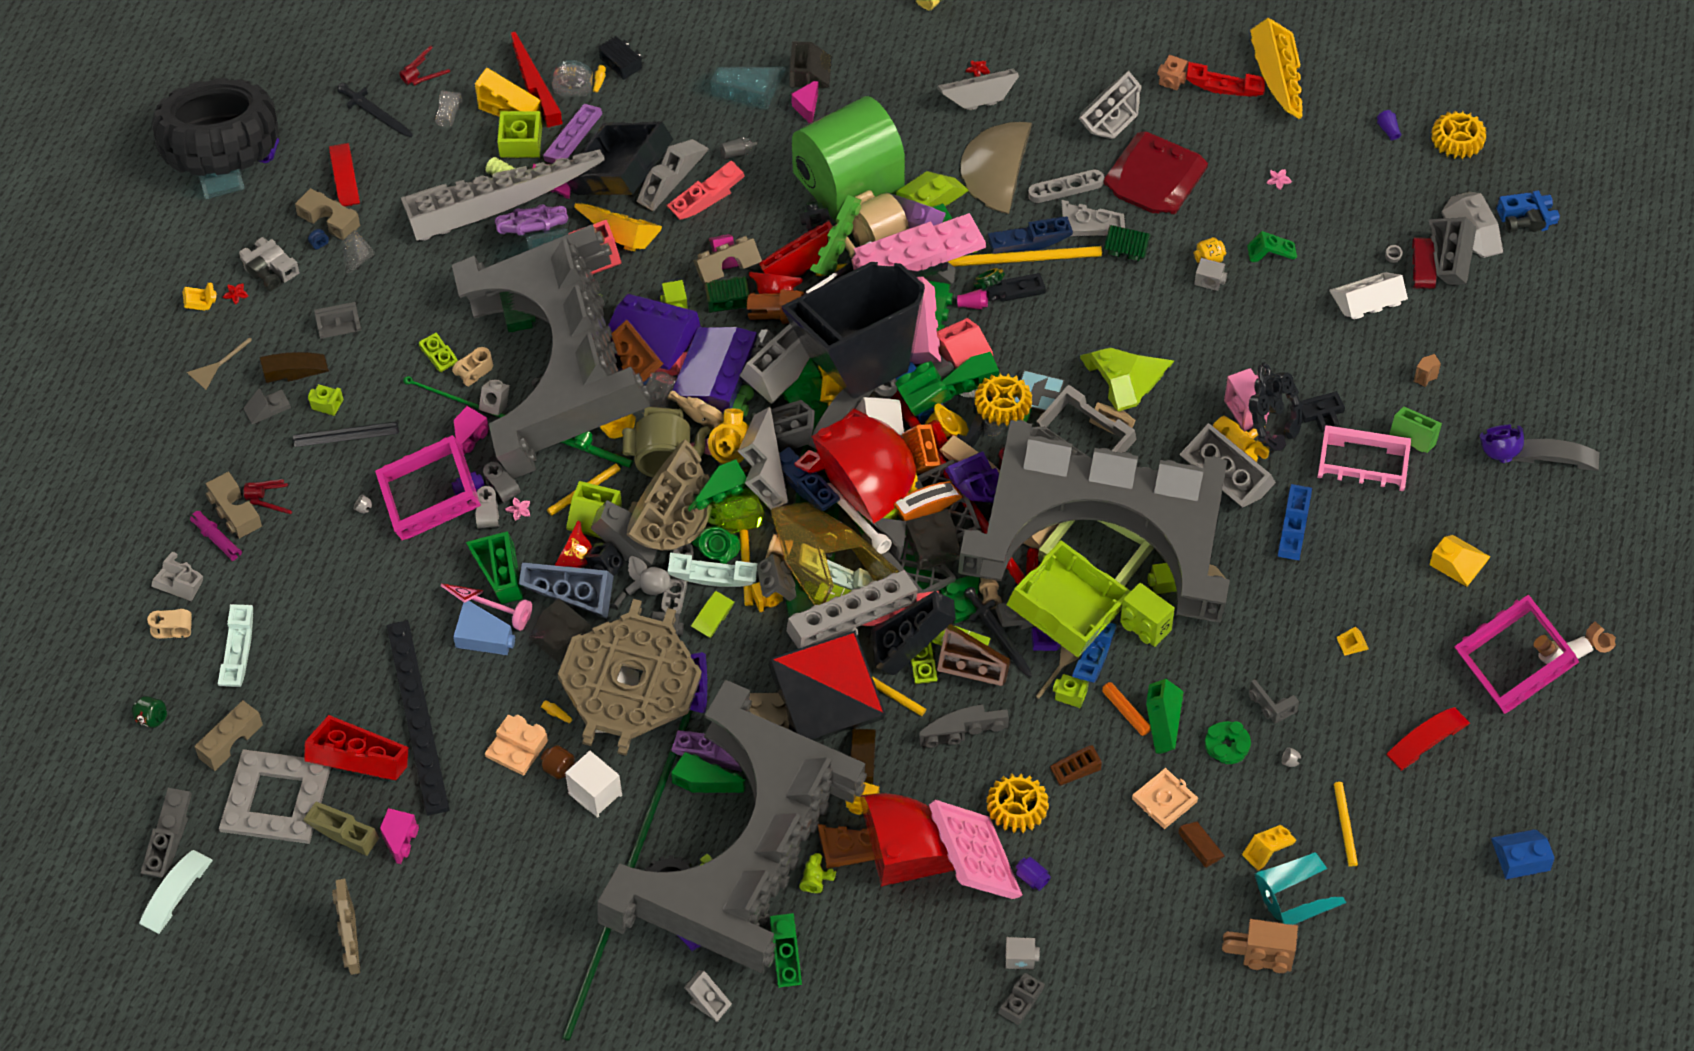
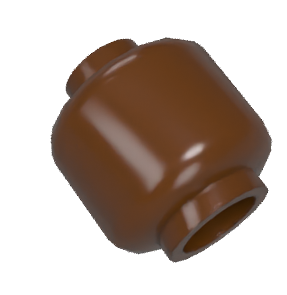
(557, 761)

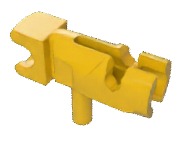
(1241, 439)

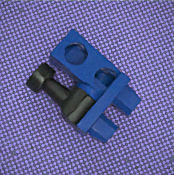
(1532, 208)

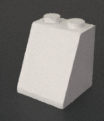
(885, 410)

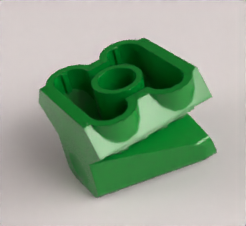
(923, 388)

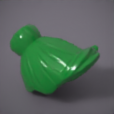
(718, 544)

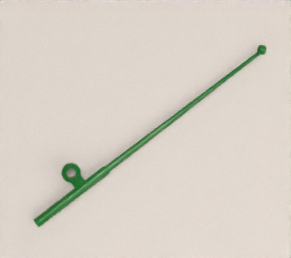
(580, 441)

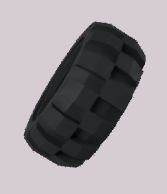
(215, 126)

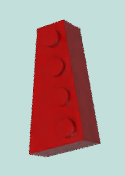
(355, 750)

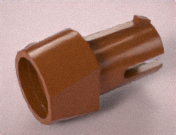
(770, 305)

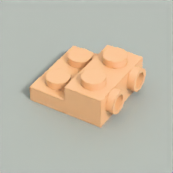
(517, 744)

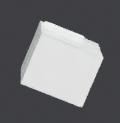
(593, 783)

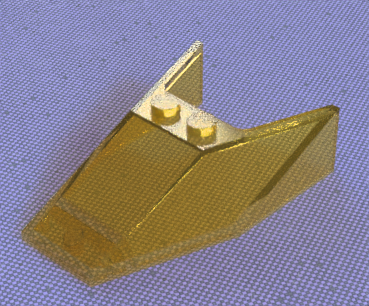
(810, 534)

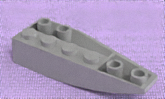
(776, 365)

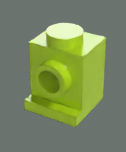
(325, 399)
(1070, 690)

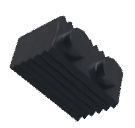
(620, 57)

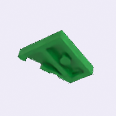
(962, 604)

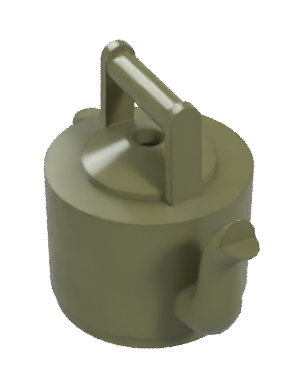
(658, 436)

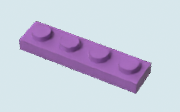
(573, 133)

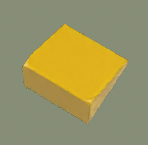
(1352, 641)

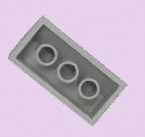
(1243, 479)

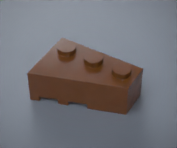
(971, 659)

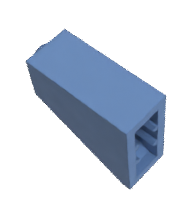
(482, 631)

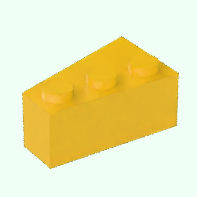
(499, 94)

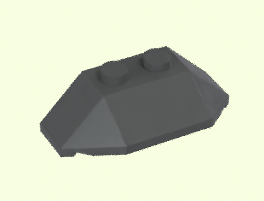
(793, 425)

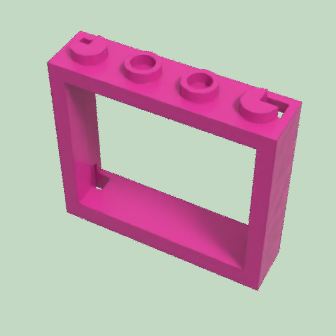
(440, 512)
(1534, 682)

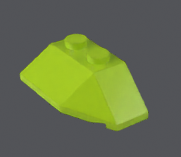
(933, 189)

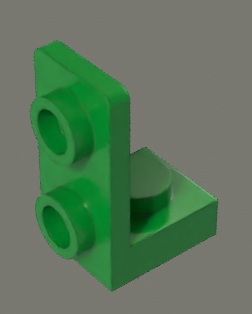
(1267, 243)

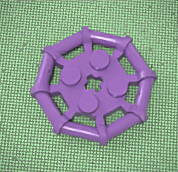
(531, 219)

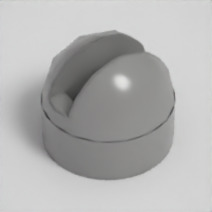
(1393, 250)
(362, 504)
(1290, 757)

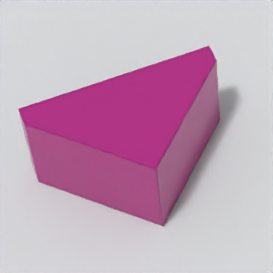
(805, 101)
(729, 262)

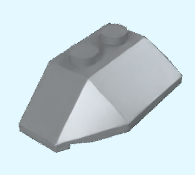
(981, 89)
(1113, 108)
(1476, 210)

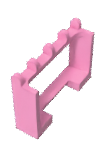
(1394, 444)

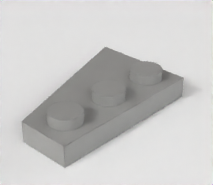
(1089, 221)

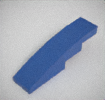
(1295, 522)

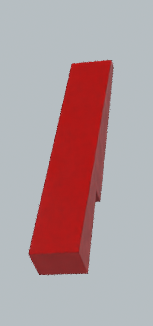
(535, 84)

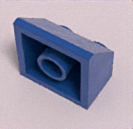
(1523, 853)

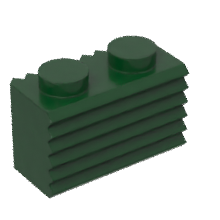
(1127, 242)
(726, 294)
(514, 319)

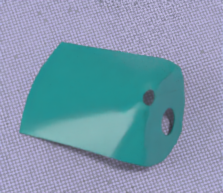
(1288, 874)

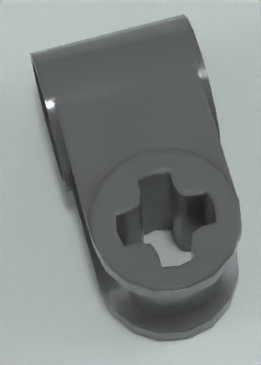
(500, 481)

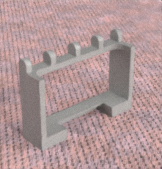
(1078, 400)

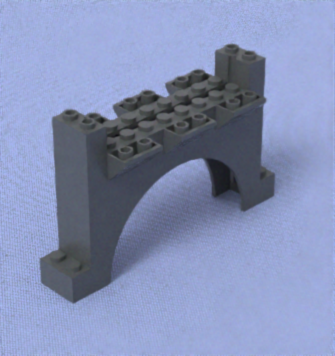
(582, 379)
(1166, 507)
(729, 896)

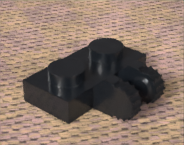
(1323, 406)

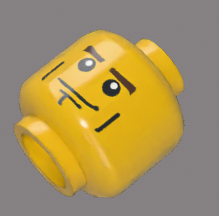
(1210, 249)

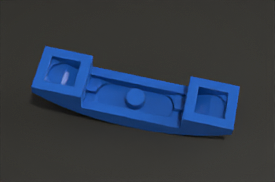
(1094, 656)

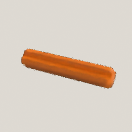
(1126, 709)

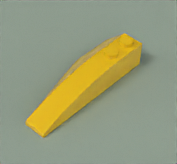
(1278, 63)

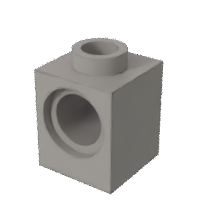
(1210, 274)
(488, 402)

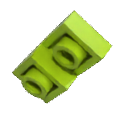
(437, 352)
(712, 614)
(924, 666)

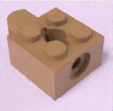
(1264, 945)

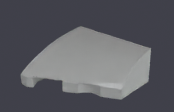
(185, 579)

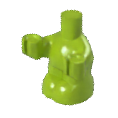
(814, 874)

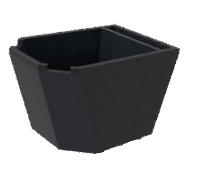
(861, 325)

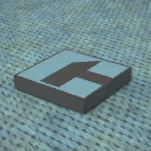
(1043, 390)

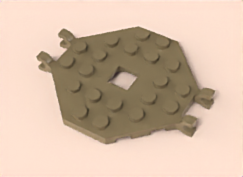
(637, 642)

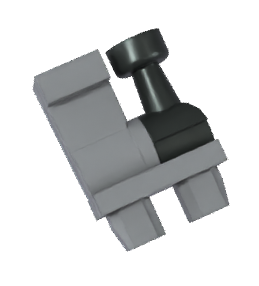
(268, 257)

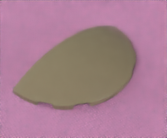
(993, 164)
(662, 513)

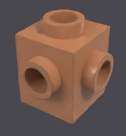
(1173, 72)

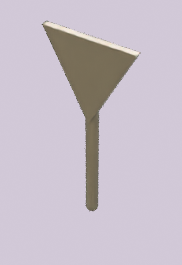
(205, 374)
(1066, 658)

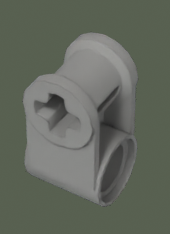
(487, 514)

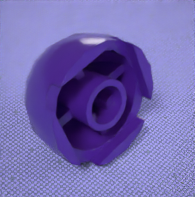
(1502, 442)

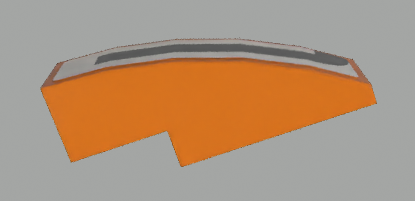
(927, 500)

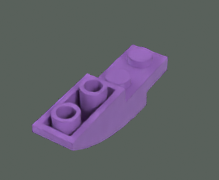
(710, 752)

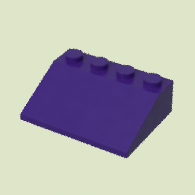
(662, 325)
(715, 365)

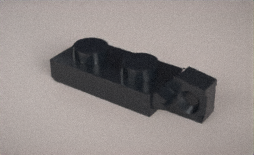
(1017, 288)

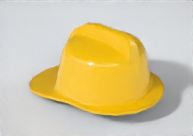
(951, 422)

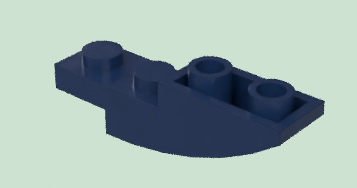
(1034, 237)
(807, 485)

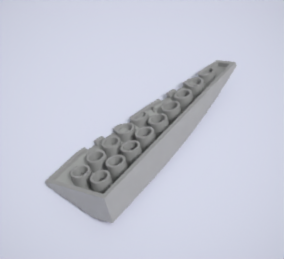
(451, 207)

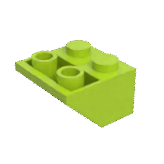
(586, 502)

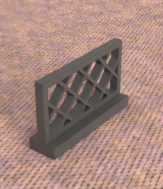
(936, 474)
(938, 583)

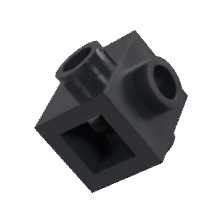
(810, 209)
(604, 557)

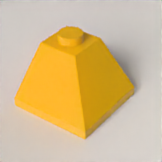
(1458, 559)

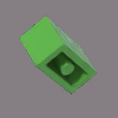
(1419, 428)

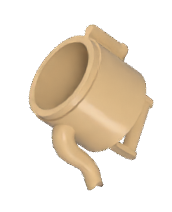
(877, 219)

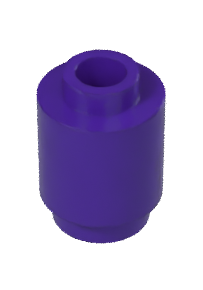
(458, 487)
(1032, 873)

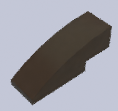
(292, 365)
(864, 750)

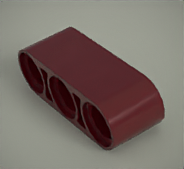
(1424, 263)

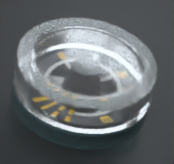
(572, 79)

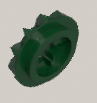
(988, 278)

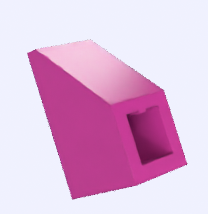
(469, 428)
(397, 833)

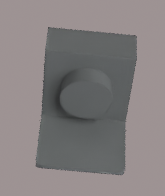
(264, 407)

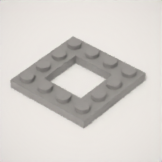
(251, 765)

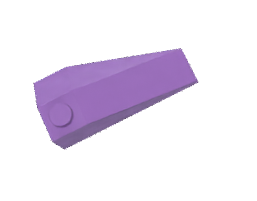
(919, 213)

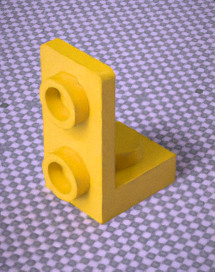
(1265, 844)

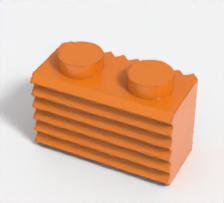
(923, 447)

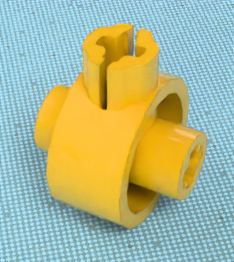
(727, 437)

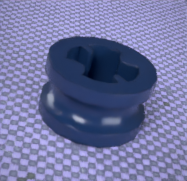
(318, 238)

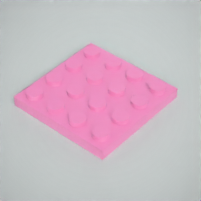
(975, 850)

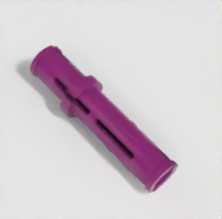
(210, 530)

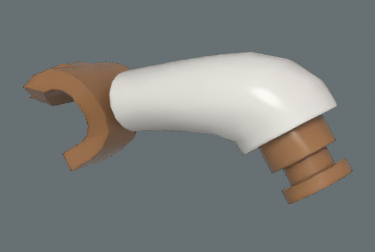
(1549, 649)

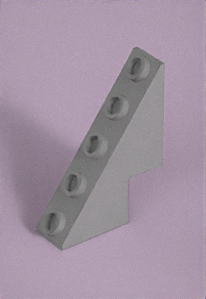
(674, 167)
(762, 453)

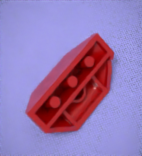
(799, 254)

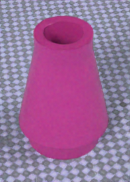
(976, 300)

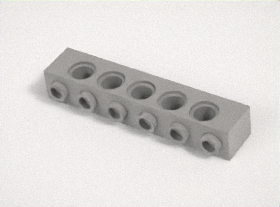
(884, 596)

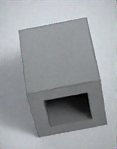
(1021, 953)

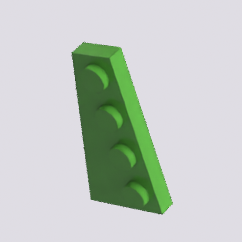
(837, 237)

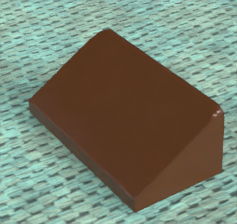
(1200, 843)

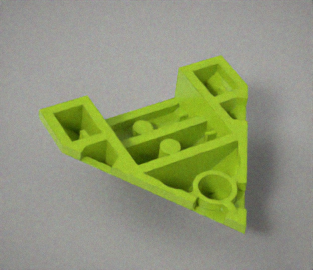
(1127, 374)

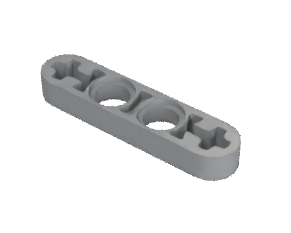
(1064, 184)
(678, 597)

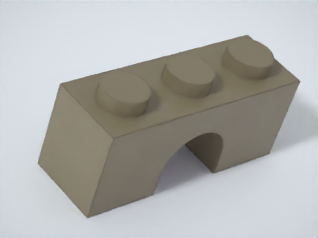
(316, 205)
(710, 264)
(241, 518)
(216, 745)

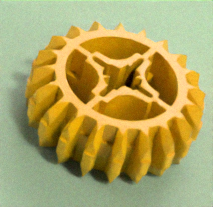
(1459, 131)
(1003, 405)
(1013, 813)

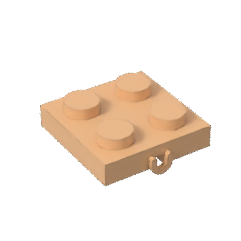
(1165, 798)

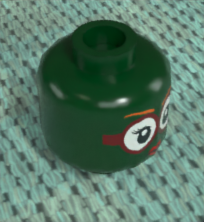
(149, 711)

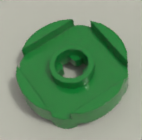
(1234, 732)

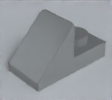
(707, 996)

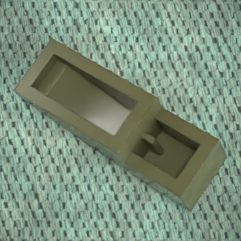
(342, 828)

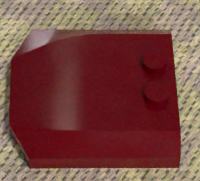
(1155, 173)

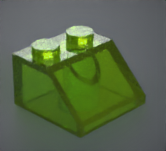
(738, 512)

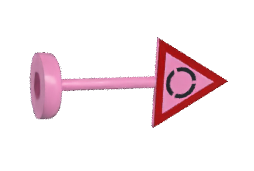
(520, 614)

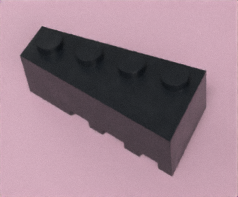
(911, 631)

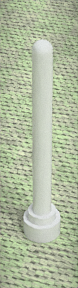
(880, 542)

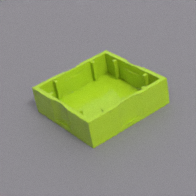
(1068, 598)

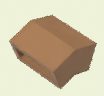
(1427, 370)

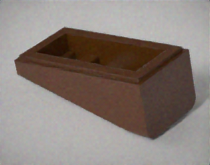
(1079, 772)

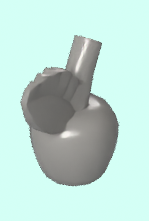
(650, 580)

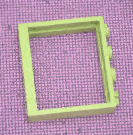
(1129, 569)

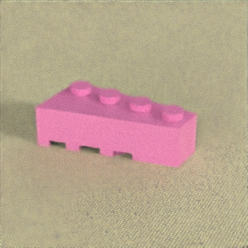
(926, 340)

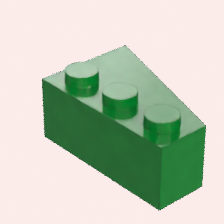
(499, 565)

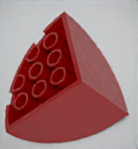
(866, 464)
(903, 838)

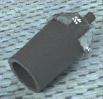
(737, 147)

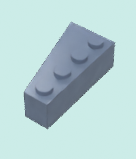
(574, 586)

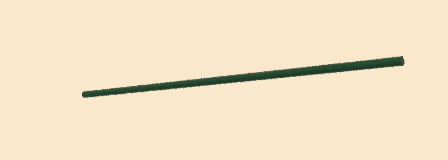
(631, 863)

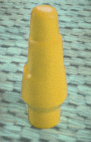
(599, 78)
(555, 711)

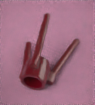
(410, 72)
(256, 490)

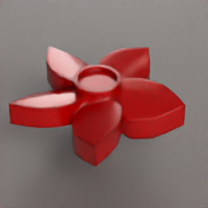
(978, 68)
(235, 293)

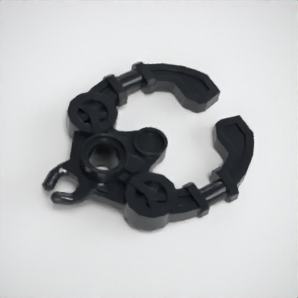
(1269, 398)

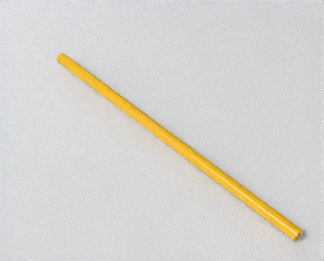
(1024, 256)

